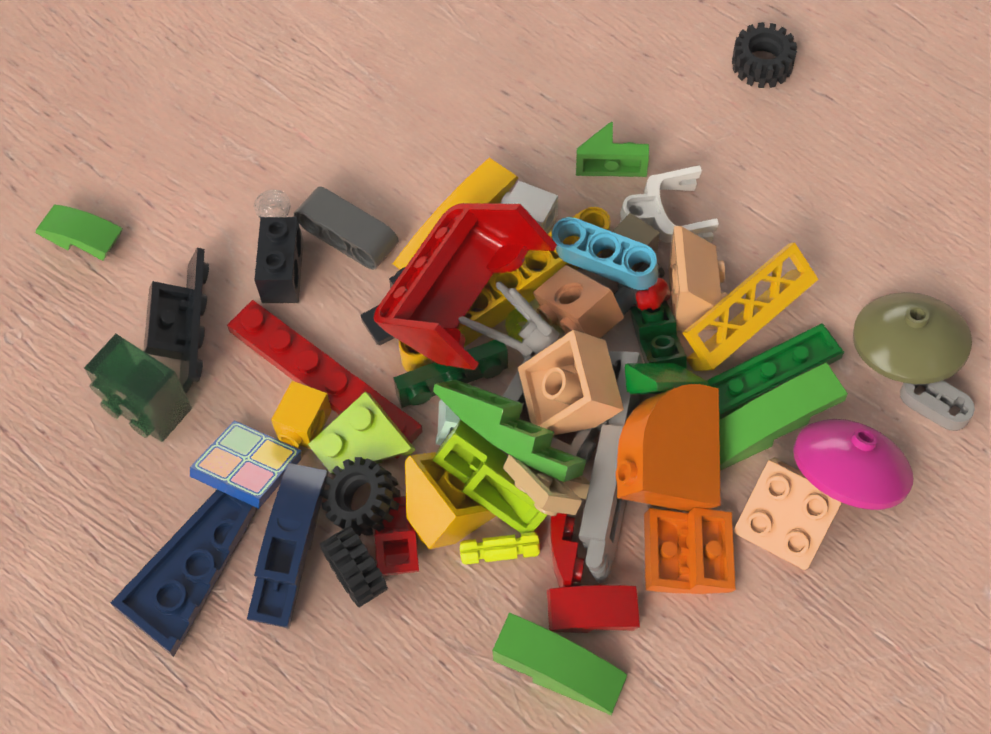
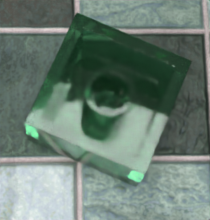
(137, 388)

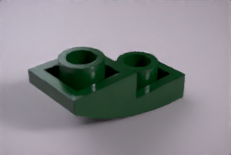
(658, 335)

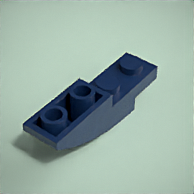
(286, 545)

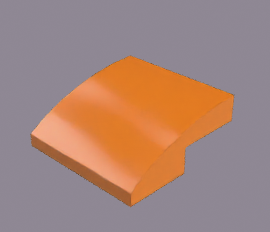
(689, 551)

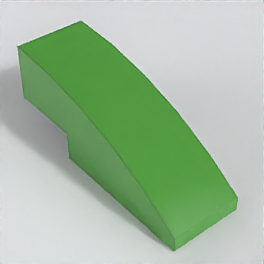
(558, 664)

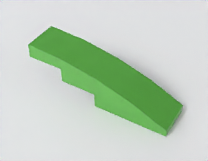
(777, 414)
(499, 423)

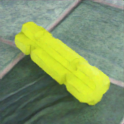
(499, 548)

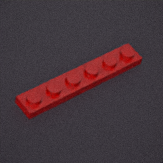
(309, 364)

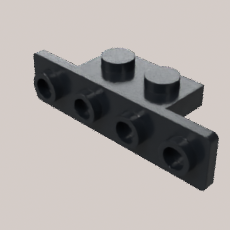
(174, 320)

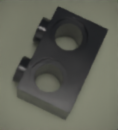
(279, 260)

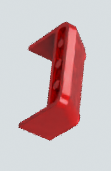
(452, 271)

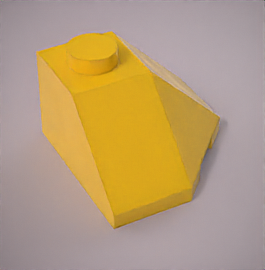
(438, 505)

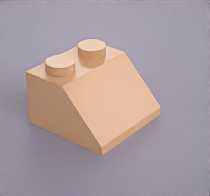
(693, 278)
(571, 384)

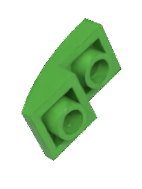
(79, 228)

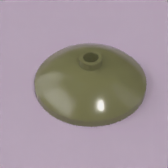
(912, 338)

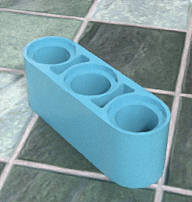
(593, 240)

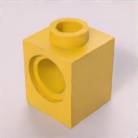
(301, 415)

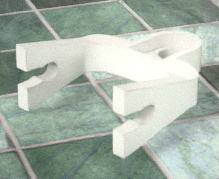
(650, 209)

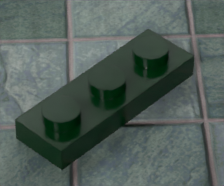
(418, 385)

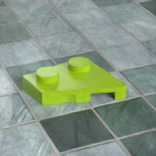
(360, 432)

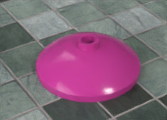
(853, 464)

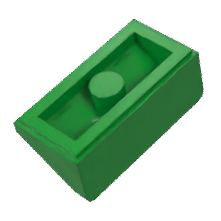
(658, 377)

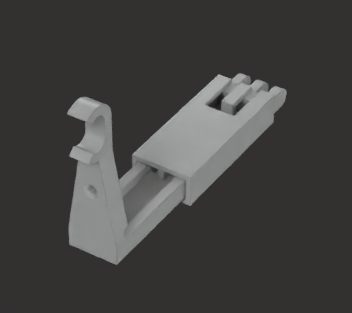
(602, 508)

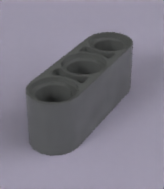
(346, 228)

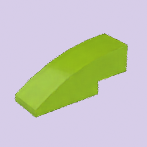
(486, 482)

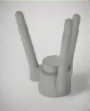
(535, 333)

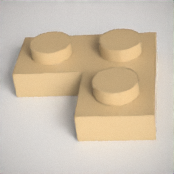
(548, 493)

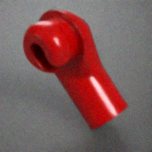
(653, 295)

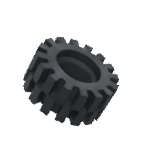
(764, 69)
(345, 485)
(353, 566)

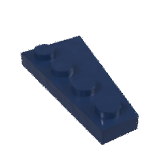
(182, 573)

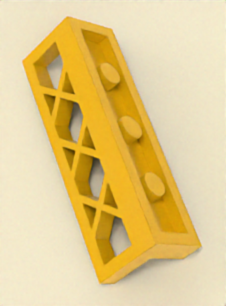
(756, 312)

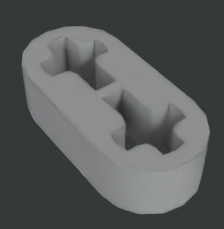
(937, 402)

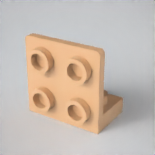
(787, 514)

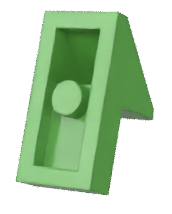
(604, 158)

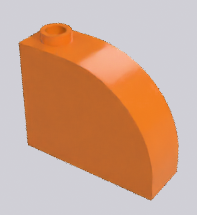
(672, 450)

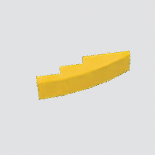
(484, 185)

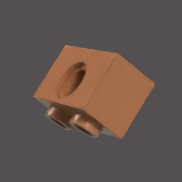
(577, 303)

